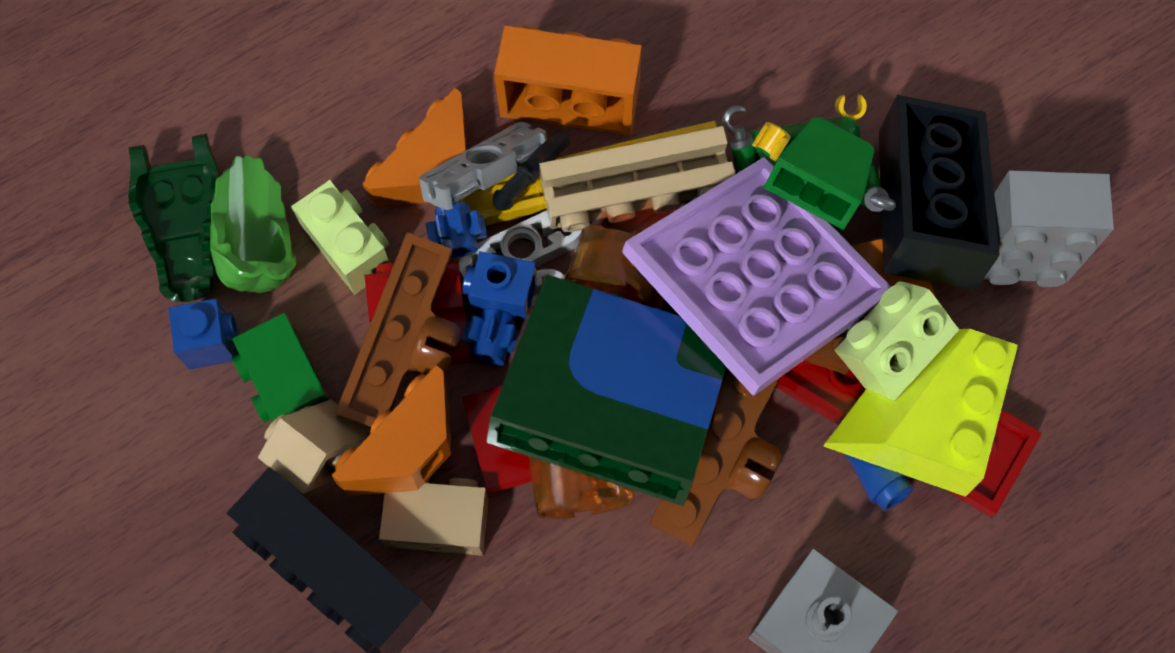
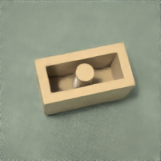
(309, 444)
(436, 518)

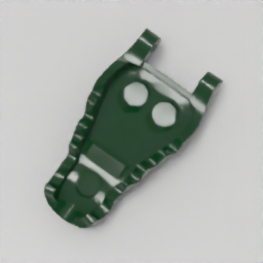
(175, 218)

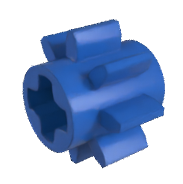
(457, 229)
(491, 336)

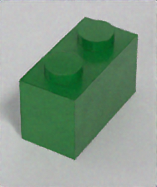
(278, 368)

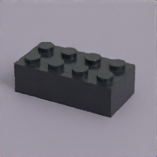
(943, 192)
(323, 557)

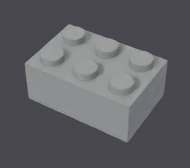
(1049, 225)

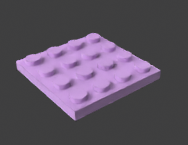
(756, 276)

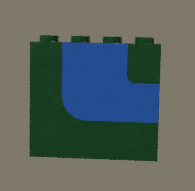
(609, 391)

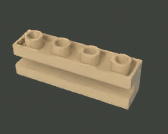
(633, 178)

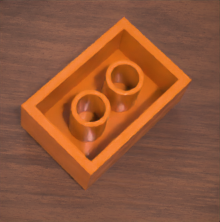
(568, 80)

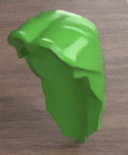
(250, 229)

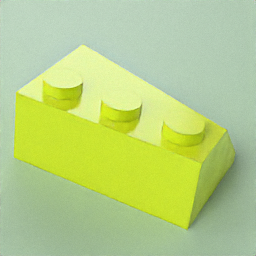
(941, 421)

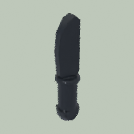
(529, 171)

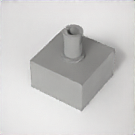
(823, 613)

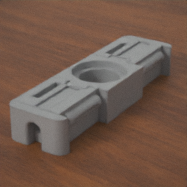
(481, 165)

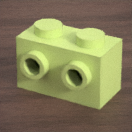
(341, 235)
(897, 339)

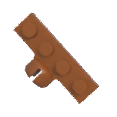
(401, 332)
(723, 461)

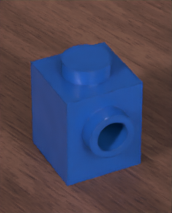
(501, 284)
(202, 333)

